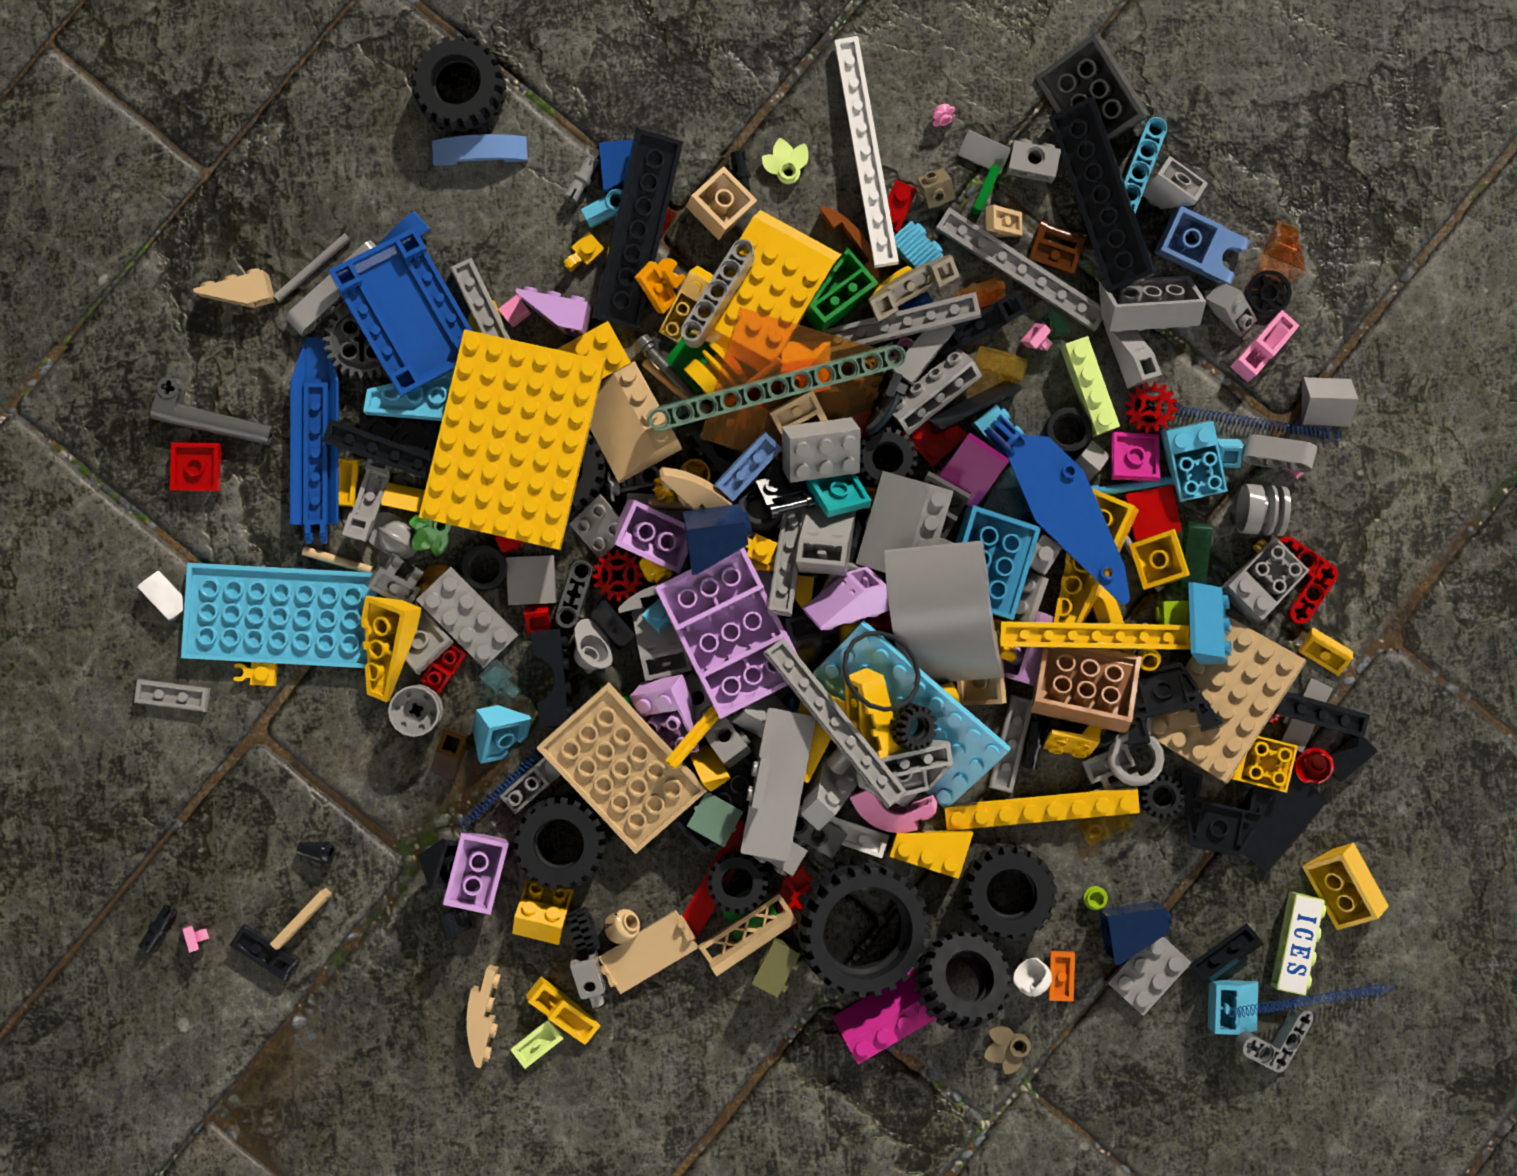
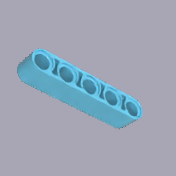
(1141, 163)

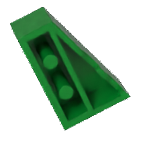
(841, 292)

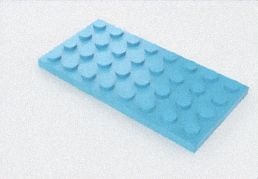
(274, 615)
(972, 743)

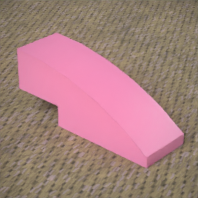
(1264, 346)

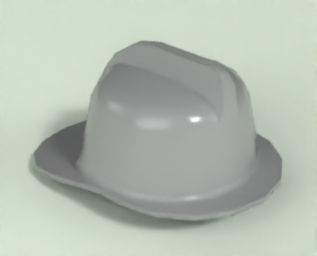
(392, 535)
(592, 647)

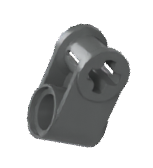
(638, 481)

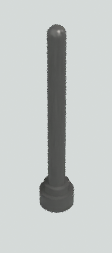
(646, 346)

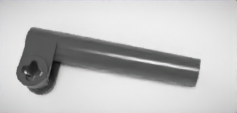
(170, 409)

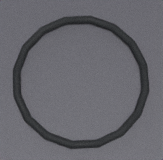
(852, 688)

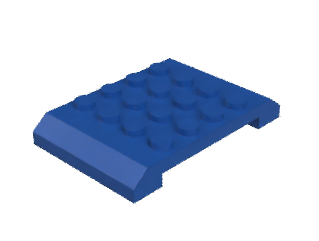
(403, 310)

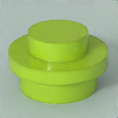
(1095, 898)

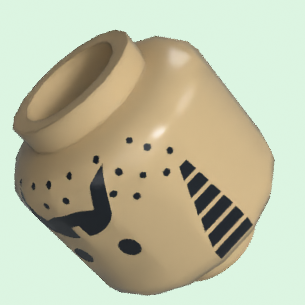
(622, 926)

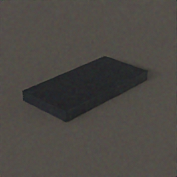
(1283, 822)

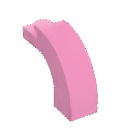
(896, 817)

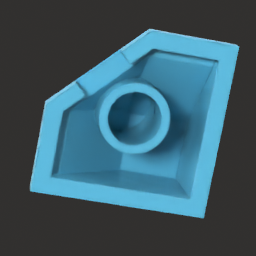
(497, 730)

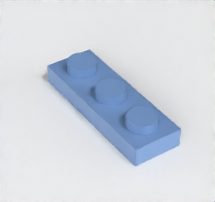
(748, 466)

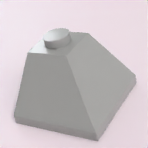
(1174, 186)

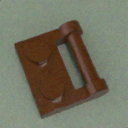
(1054, 254)

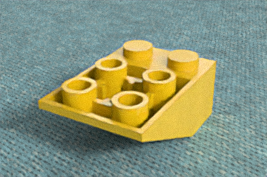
(1268, 764)

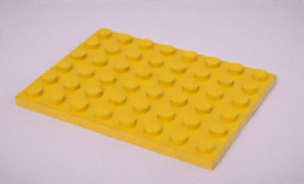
(512, 439)

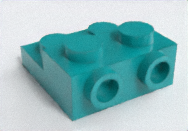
(839, 494)

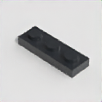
(1226, 954)

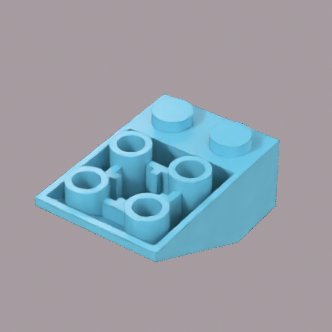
(1194, 460)

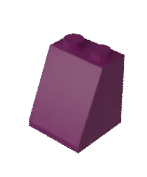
(974, 468)

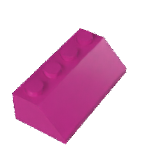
(882, 1020)

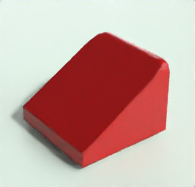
(508, 545)
(537, 617)

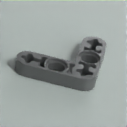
(1273, 1056)

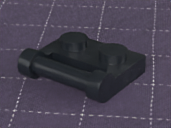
(778, 489)

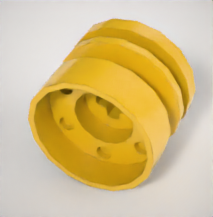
(707, 374)

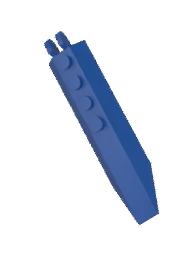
(313, 462)

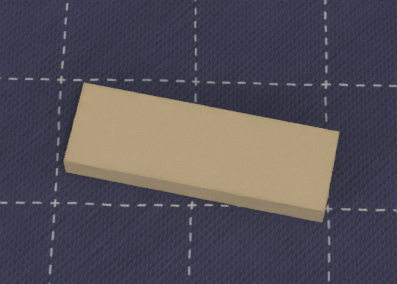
(307, 912)

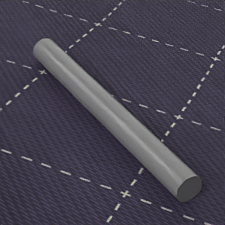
(312, 267)

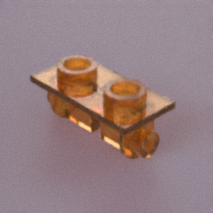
(987, 291)

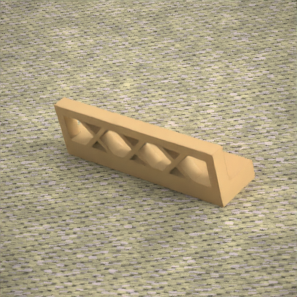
(751, 941)

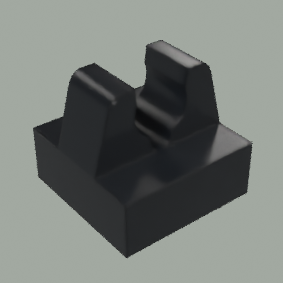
(891, 383)

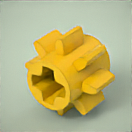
(662, 493)

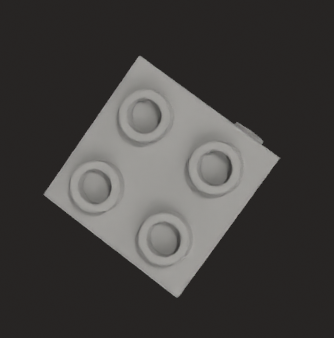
(597, 526)

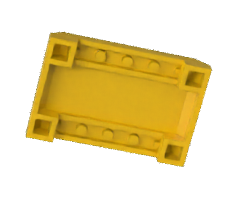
(782, 279)

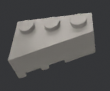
(826, 793)

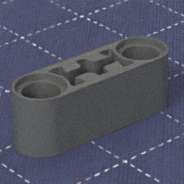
(572, 587)

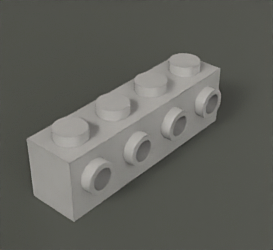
(935, 390)

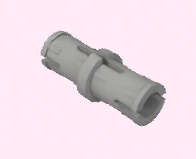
(582, 178)

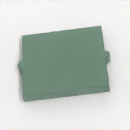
(715, 819)

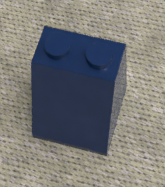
(715, 534)
(1132, 928)

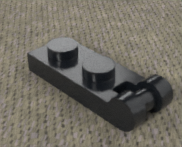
(259, 950)

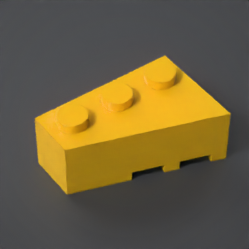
(871, 723)

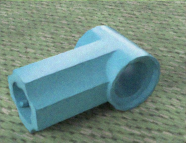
(601, 209)

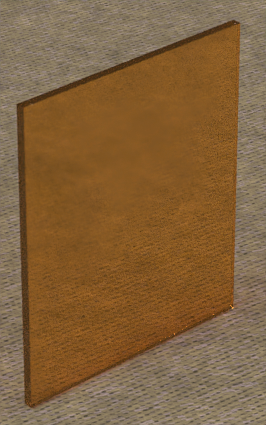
(771, 346)

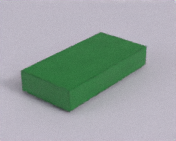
(985, 190)

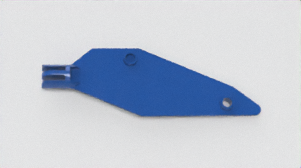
(1063, 503)

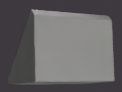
(1328, 402)

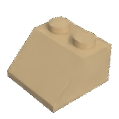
(720, 203)

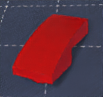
(444, 667)

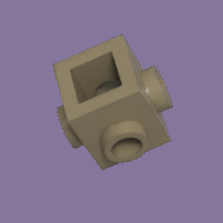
(935, 188)

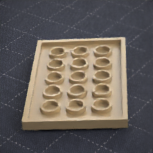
(1240, 694)
(621, 768)

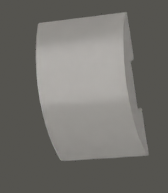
(944, 610)

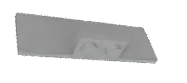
(777, 784)

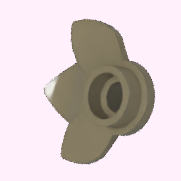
(1003, 1049)

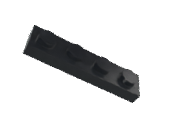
(1323, 714)

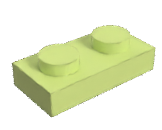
(537, 1043)

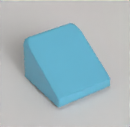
(1231, 452)

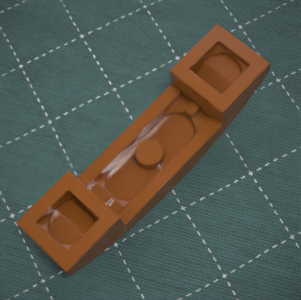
(836, 221)

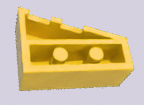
(934, 850)

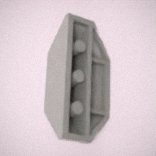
(917, 769)

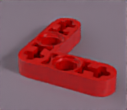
(1318, 564)

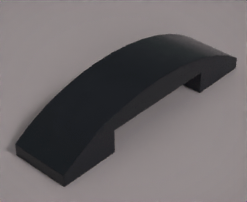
(992, 319)

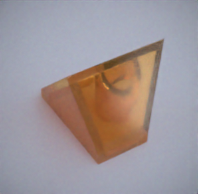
(1285, 245)

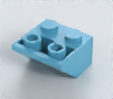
(1229, 995)

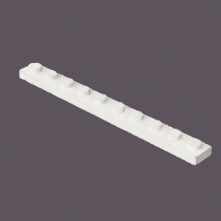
(866, 152)

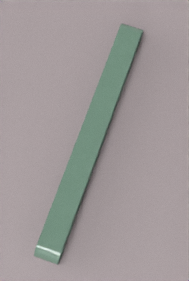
(788, 387)

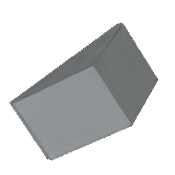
(1092, 459)

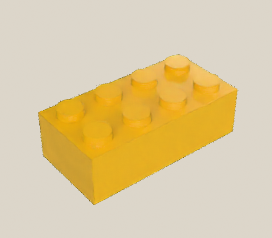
(600, 344)

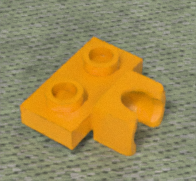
(658, 283)

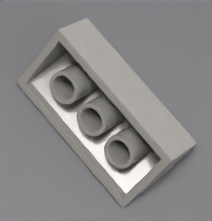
(1152, 304)

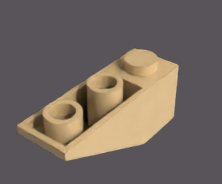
(247, 290)

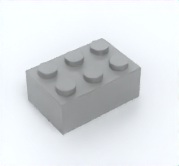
(821, 449)

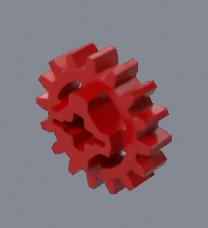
(1159, 402)
(610, 568)

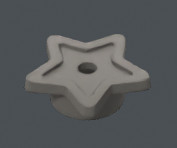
(612, 486)

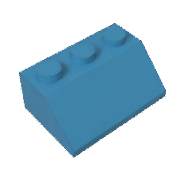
(1209, 624)

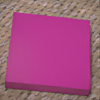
(1135, 456)

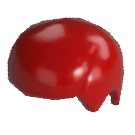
(1314, 765)

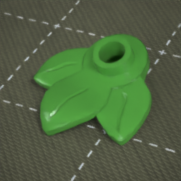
(429, 536)

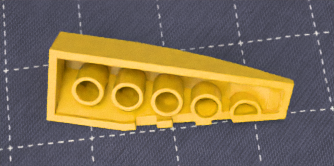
(1078, 587)

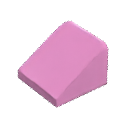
(514, 311)

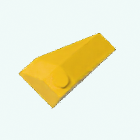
(388, 637)

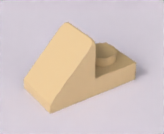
(1003, 222)

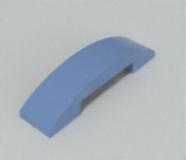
(479, 148)

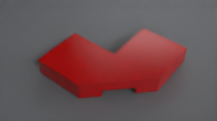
(792, 888)

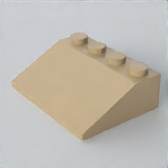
(622, 424)

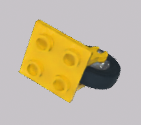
(1080, 743)

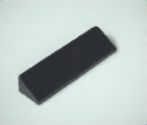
(973, 406)

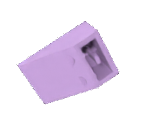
(567, 315)
(849, 599)
(666, 708)

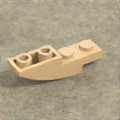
(693, 489)
(479, 1023)

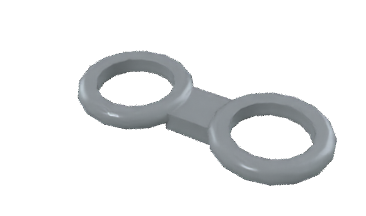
(1124, 776)

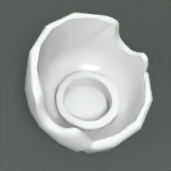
(1032, 977)

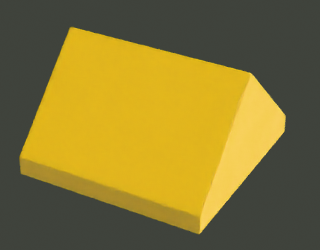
(1159, 560)

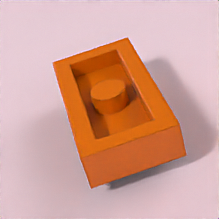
(1062, 971)

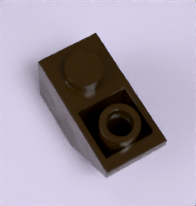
(450, 753)

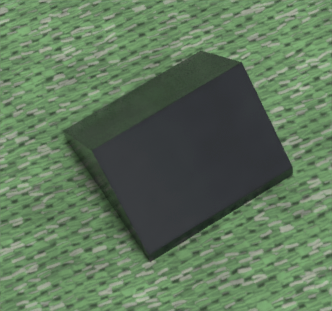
(438, 862)

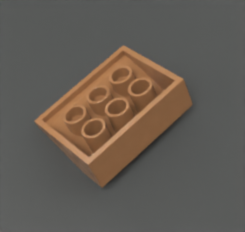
(1087, 686)

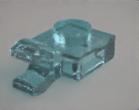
(499, 677)

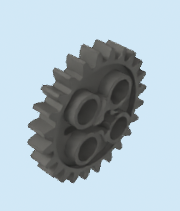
(340, 341)

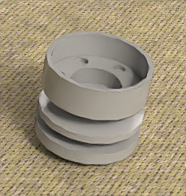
(1263, 509)
(411, 723)

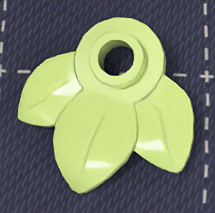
(785, 158)

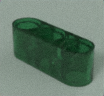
(1196, 551)

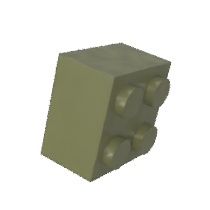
(775, 966)

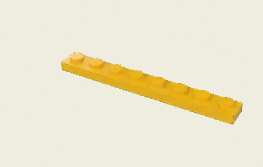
(1094, 635)
(1042, 809)

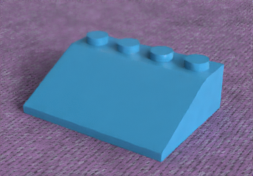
(1008, 554)

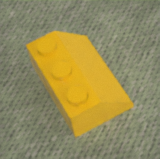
(1346, 887)

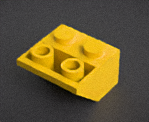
(542, 913)

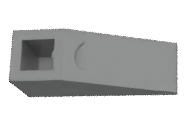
(1134, 357)

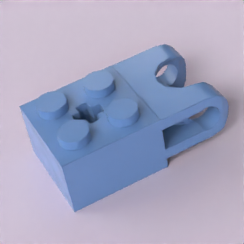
(1206, 248)

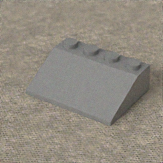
(902, 516)

